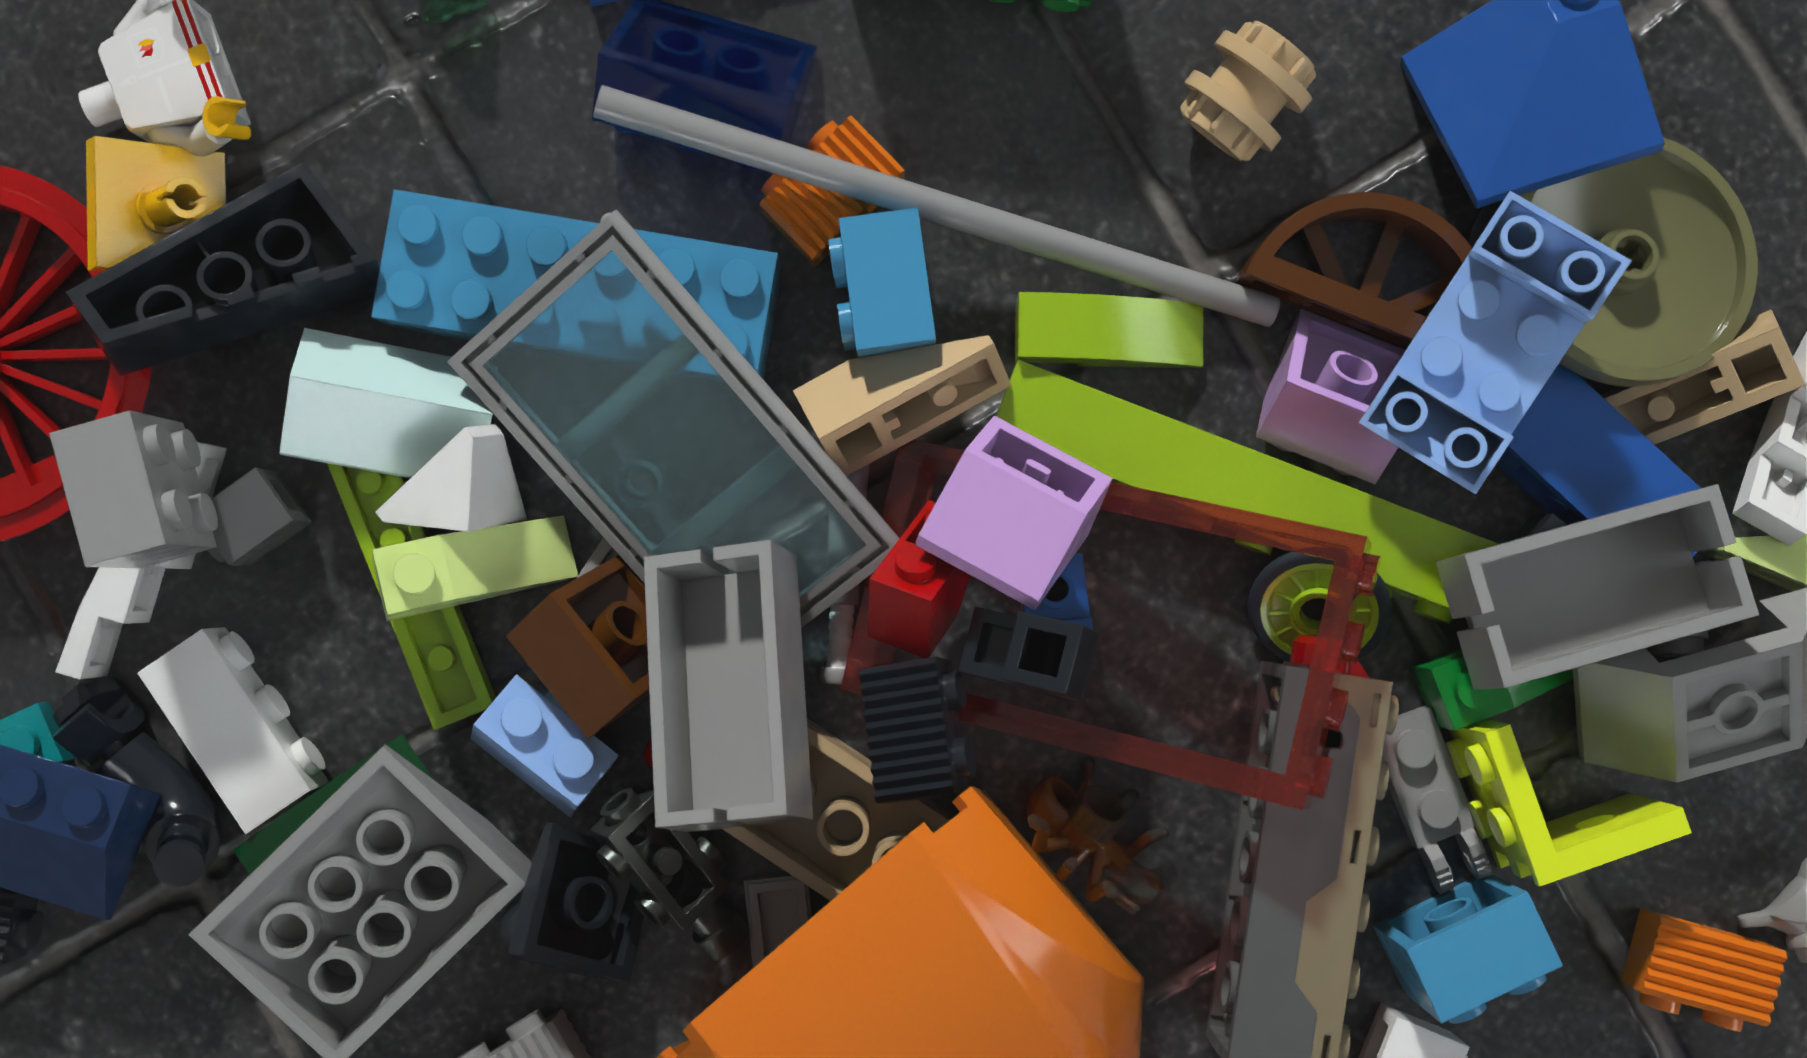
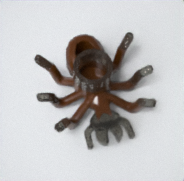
(1085, 825)

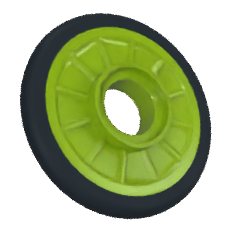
(1292, 581)

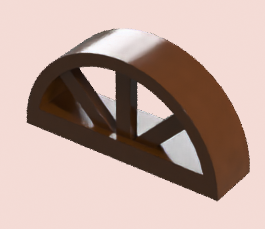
(1329, 293)

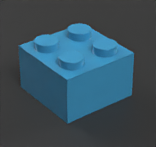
(886, 282)
(1468, 948)

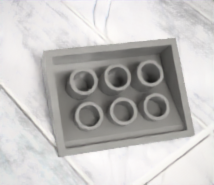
(363, 903)

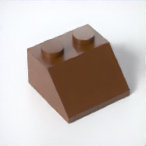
(590, 645)

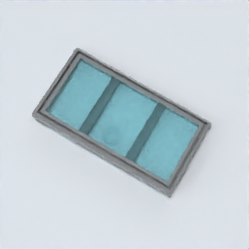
(664, 421)

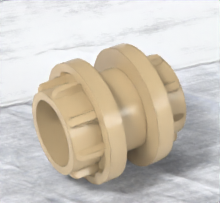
(1248, 90)

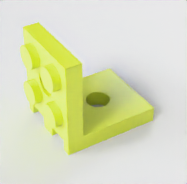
(1513, 823)

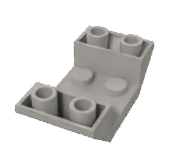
(1702, 707)

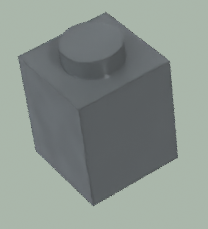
(255, 518)

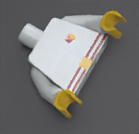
(168, 79)

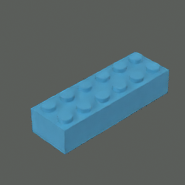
(463, 262)

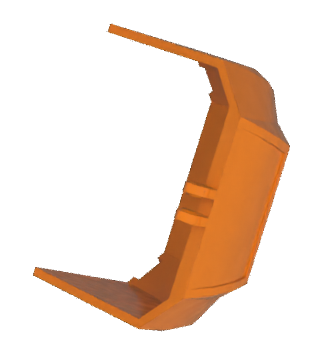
(937, 954)

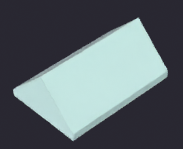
(373, 404)

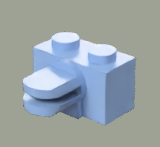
(542, 745)

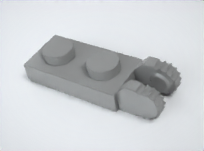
(1431, 797)

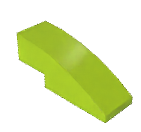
(1107, 330)

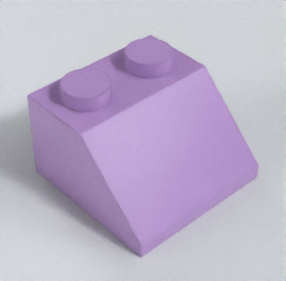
(1323, 392)

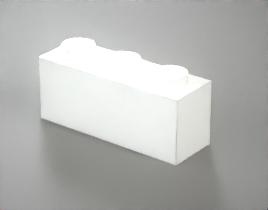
(235, 726)

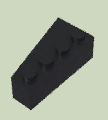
(229, 275)

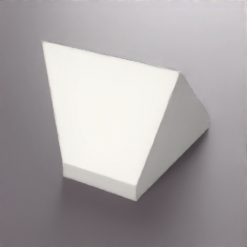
(461, 487)

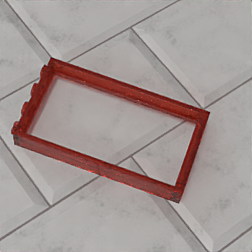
(1322, 704)

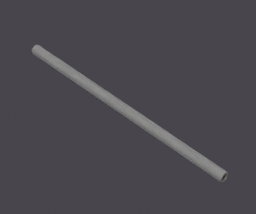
(933, 205)

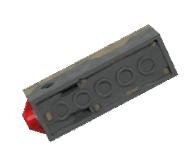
(1300, 876)

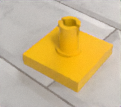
(144, 195)

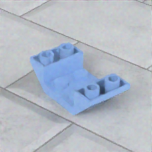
(1493, 341)

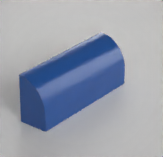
(1584, 456)

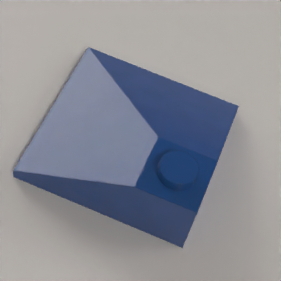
(1534, 94)

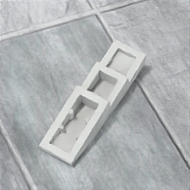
(1776, 475)
(124, 596)

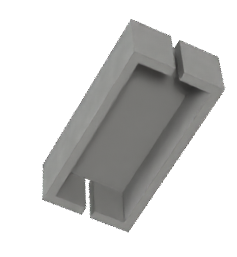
(1595, 589)
(727, 688)

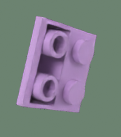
(1014, 512)

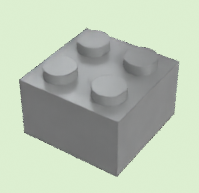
(134, 490)

